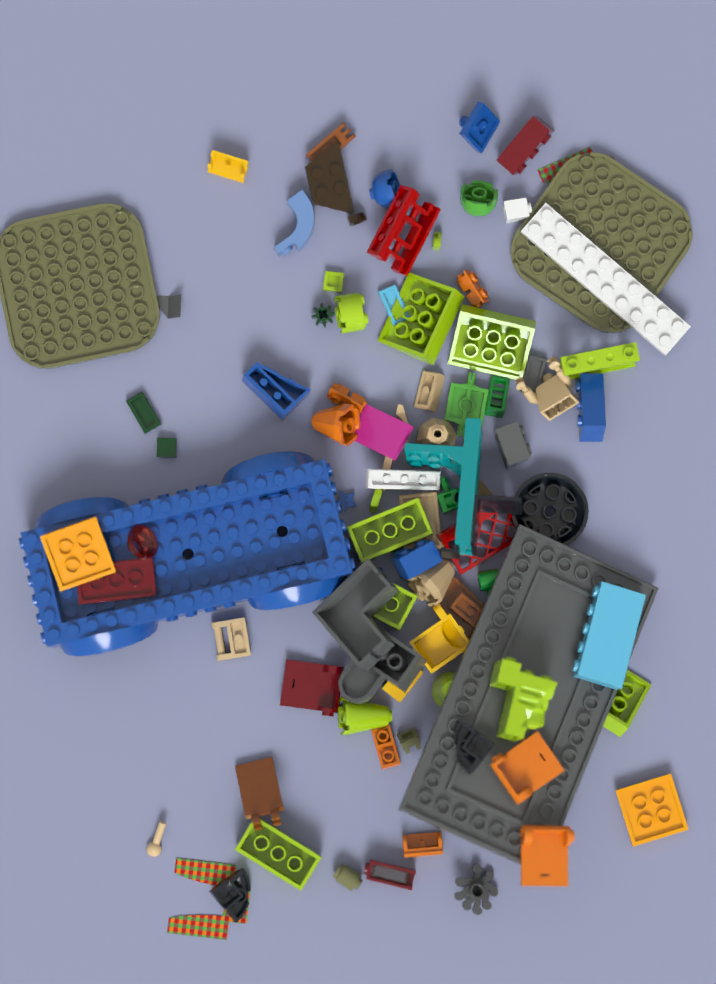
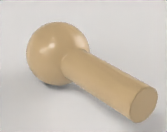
(154, 848)

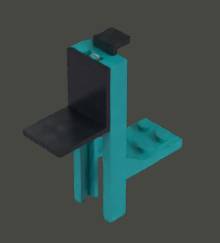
(466, 464)

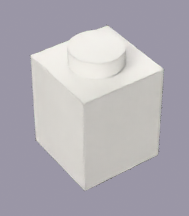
(516, 210)

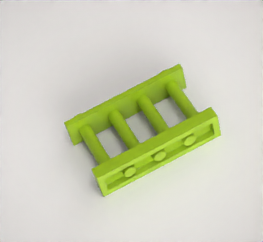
(600, 360)

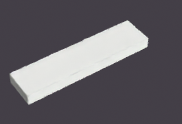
(402, 479)

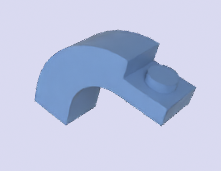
(304, 213)

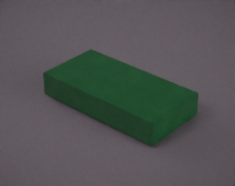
(143, 412)

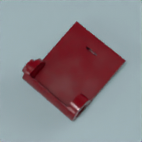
(313, 688)

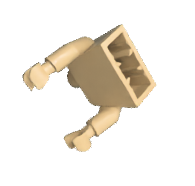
(553, 395)

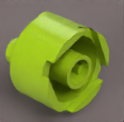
(350, 312)

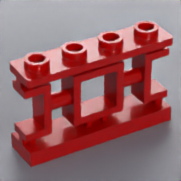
(393, 224)

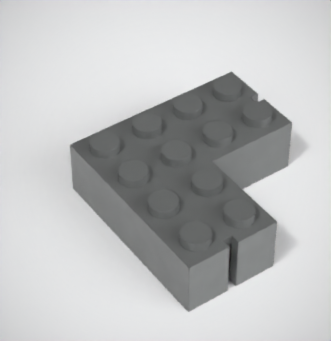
(349, 613)

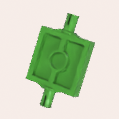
(465, 402)

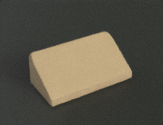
(429, 391)

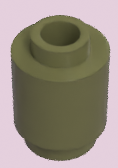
(348, 877)

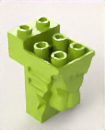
(525, 698)

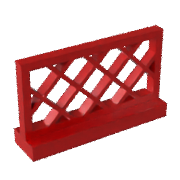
(449, 534)

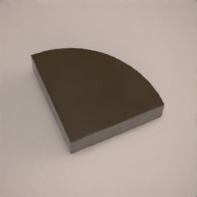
(356, 219)

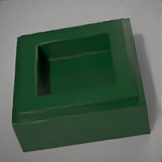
(166, 447)

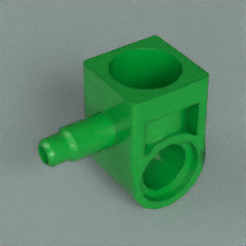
(447, 499)
(486, 579)

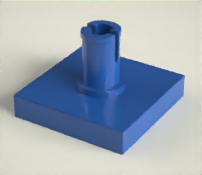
(479, 127)

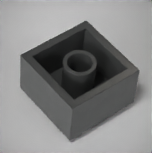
(512, 444)

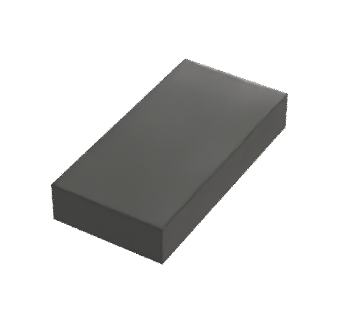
(534, 371)

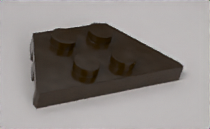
(328, 180)

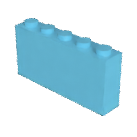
(608, 635)

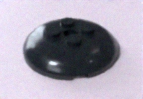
(563, 496)

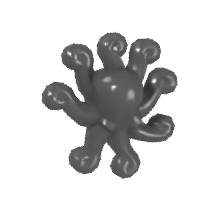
(476, 890)

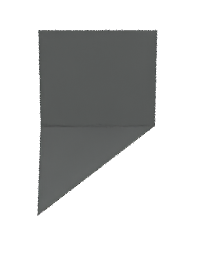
(170, 305)

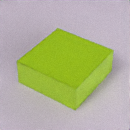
(333, 281)

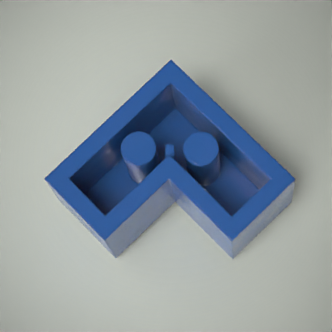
(415, 560)

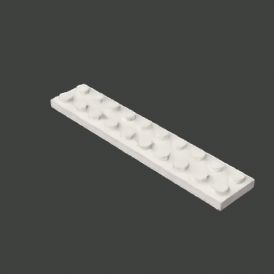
(605, 279)

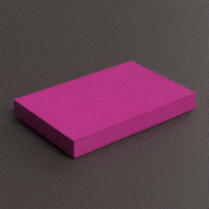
(382, 432)

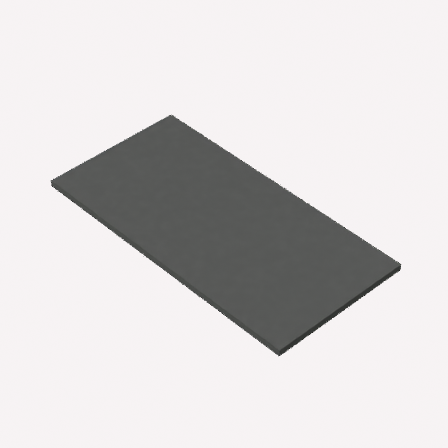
(538, 620)

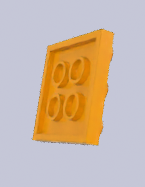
(78, 553)
(651, 809)

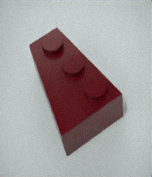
(525, 145)

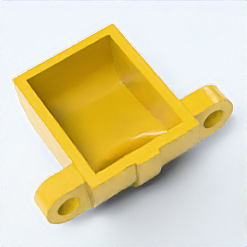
(441, 641)

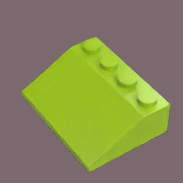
(431, 314)
(491, 342)
(626, 703)

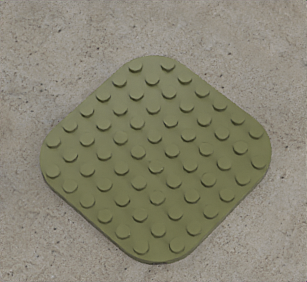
(622, 217)
(77, 286)

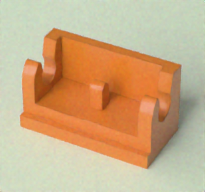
(422, 844)

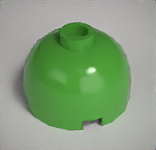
(478, 198)

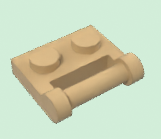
(237, 638)

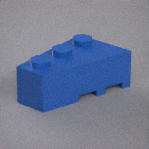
(275, 390)
(591, 407)

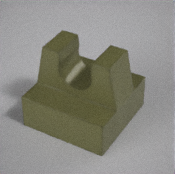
(408, 739)

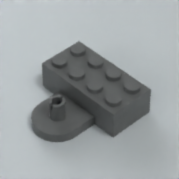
(397, 666)

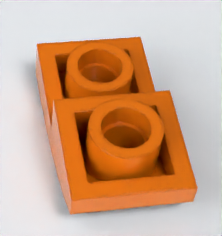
(385, 747)

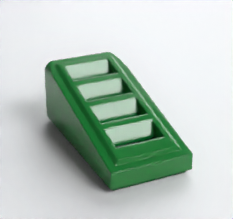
(493, 408)

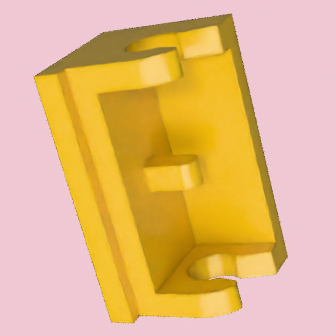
(228, 166)

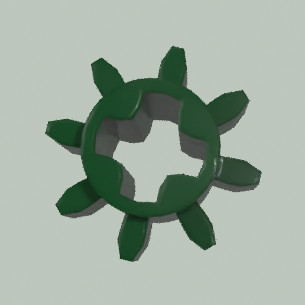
(321, 310)

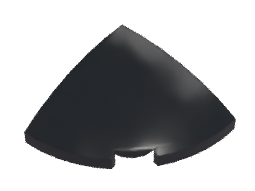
(470, 747)
(233, 893)

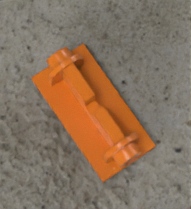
(477, 294)
(339, 395)

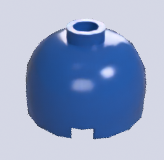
(384, 188)

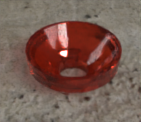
(146, 541)

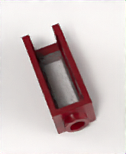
(389, 874)

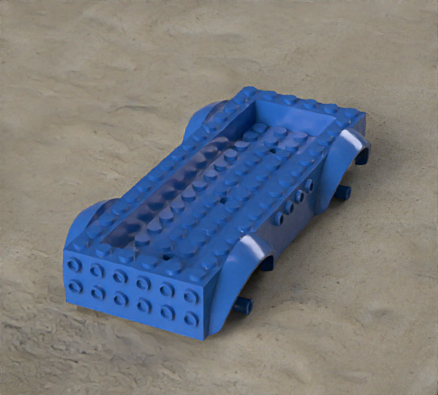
(233, 547)

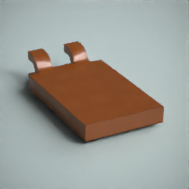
(260, 791)

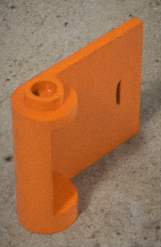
(526, 767)
(543, 853)

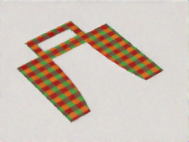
(204, 925)

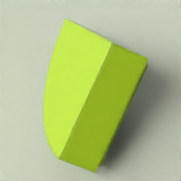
(437, 240)
(375, 500)

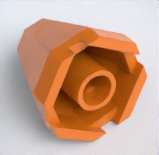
(338, 423)

